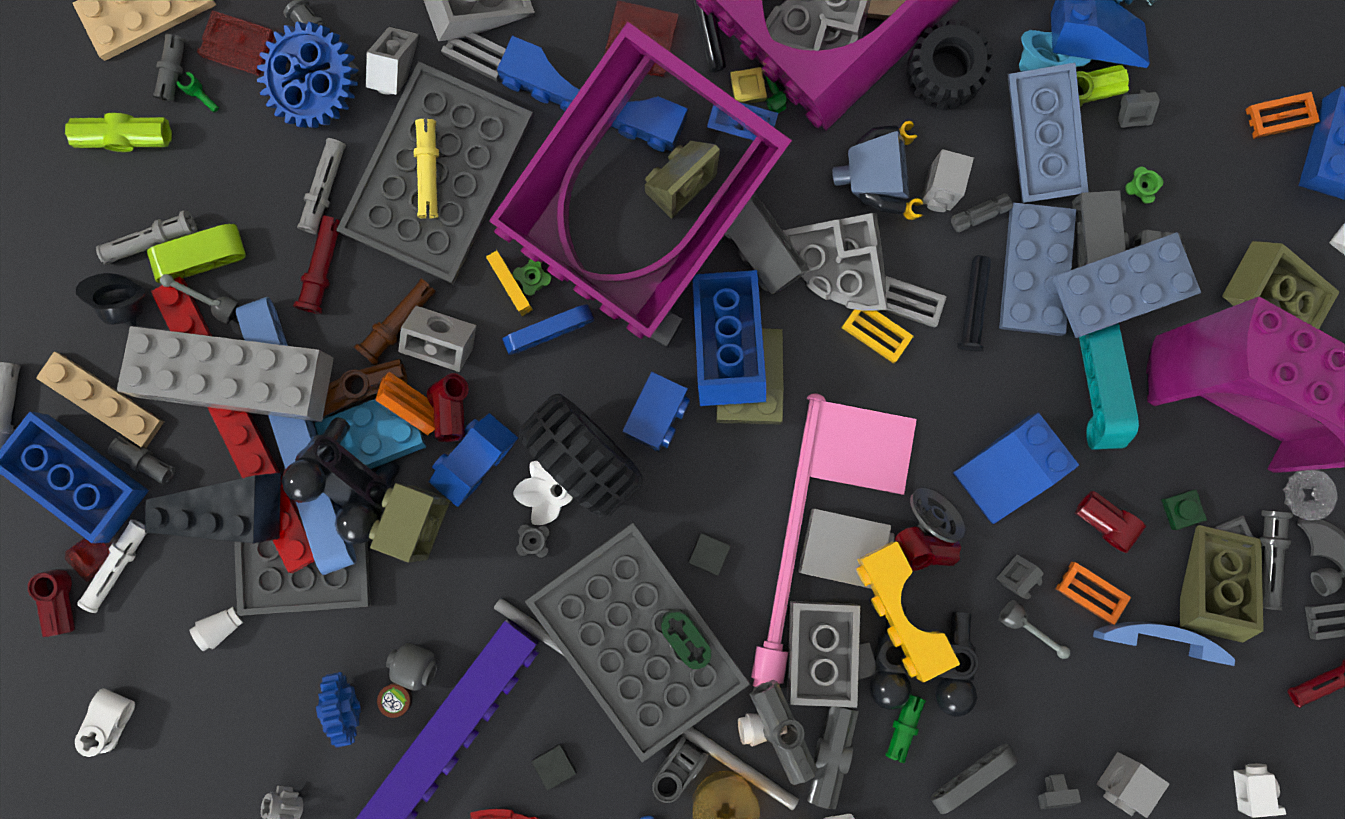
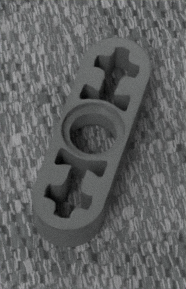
(974, 778)

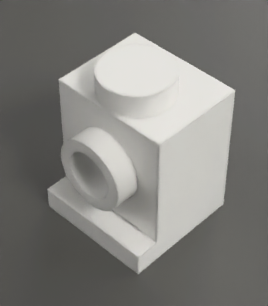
(1257, 791)

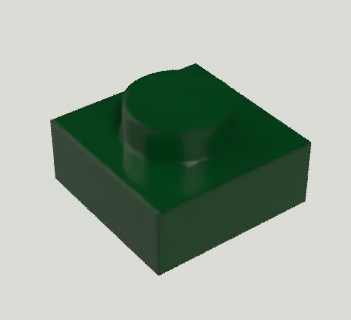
(1184, 509)

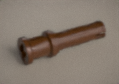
(385, 332)

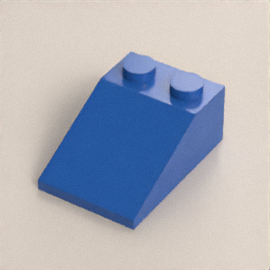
(1099, 32)
(1015, 468)

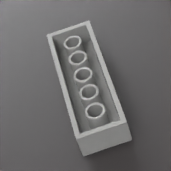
(225, 373)

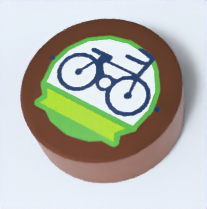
(394, 700)

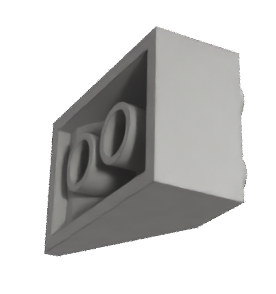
(461, 17)

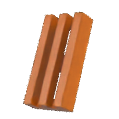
(1258, 121)
(406, 403)
(1068, 578)

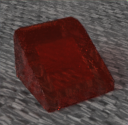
(87, 558)

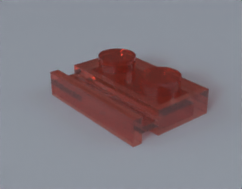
(235, 42)

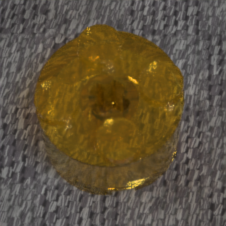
(725, 788)

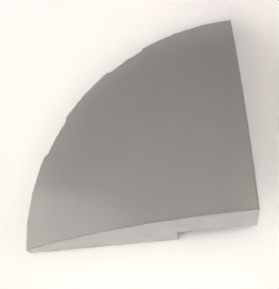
(818, 23)
(844, 261)

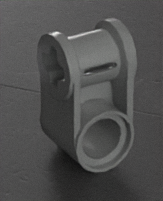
(679, 769)

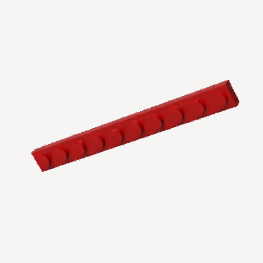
(240, 432)

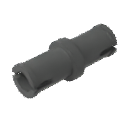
(169, 67)
(141, 460)

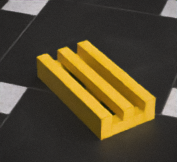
(509, 283)
(884, 321)

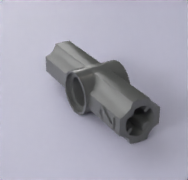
(792, 748)
(833, 756)

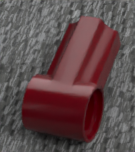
(447, 400)
(1117, 526)
(927, 550)
(54, 606)

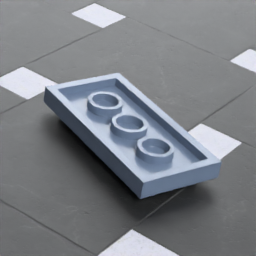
(1048, 132)
(1036, 251)
(1126, 285)

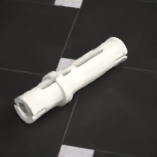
(119, 556)

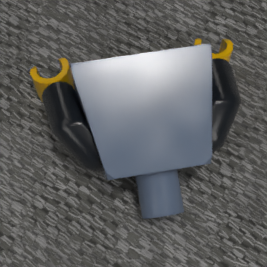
(880, 170)

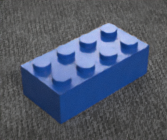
(729, 338)
(69, 478)

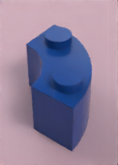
(462, 470)

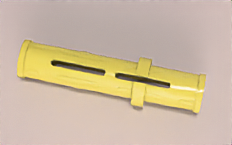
(426, 168)

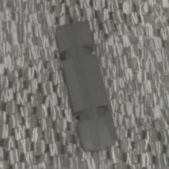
(981, 212)

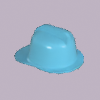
(1039, 52)

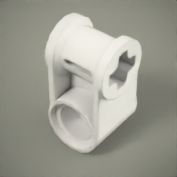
(106, 720)

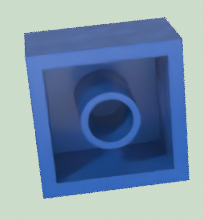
(656, 411)

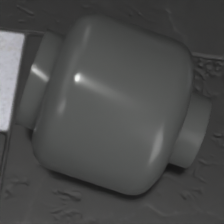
(412, 666)

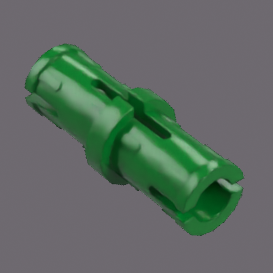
(905, 729)

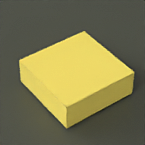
(748, 85)

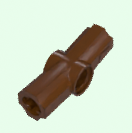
(340, 392)

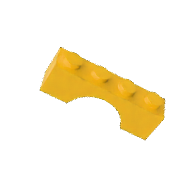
(926, 652)

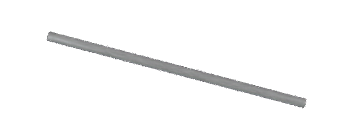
(691, 734)

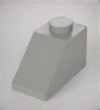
(390, 60)

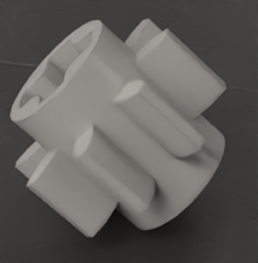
(282, 804)

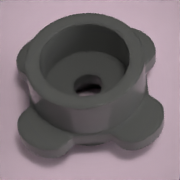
(525, 546)

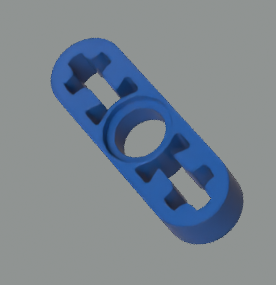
(548, 329)

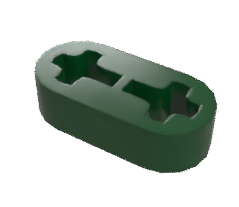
(692, 634)

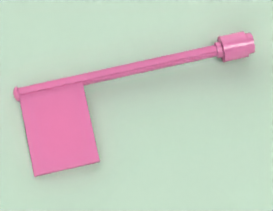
(840, 447)

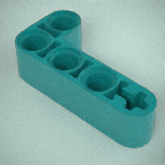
(1110, 390)

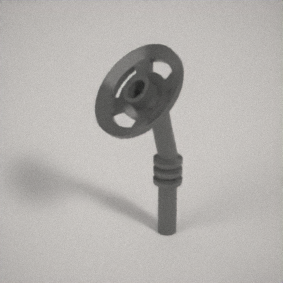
(936, 516)

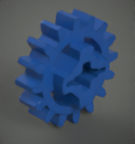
(338, 709)

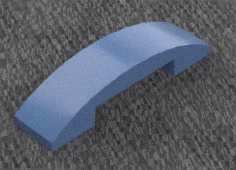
(1199, 646)

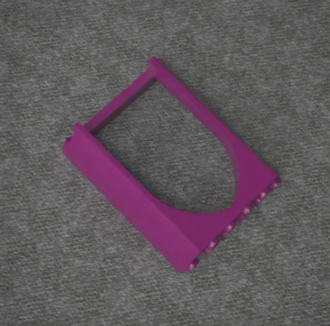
(832, 78)
(539, 201)
(1264, 372)

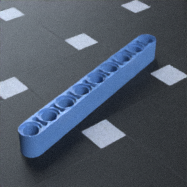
(261, 324)

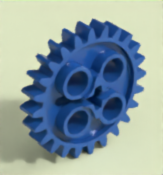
(298, 46)

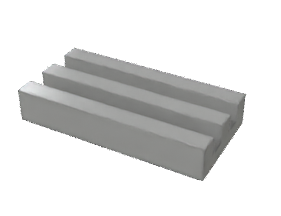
(480, 68)
(940, 299)

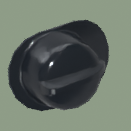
(112, 298)

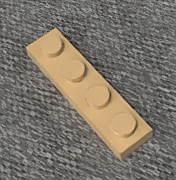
(100, 399)

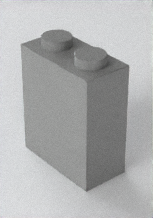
(835, 544)

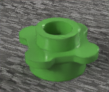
(1151, 178)
(529, 285)

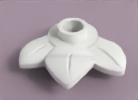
(540, 495)

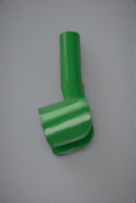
(195, 89)
(777, 101)

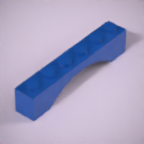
(652, 119)

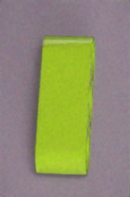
(197, 252)

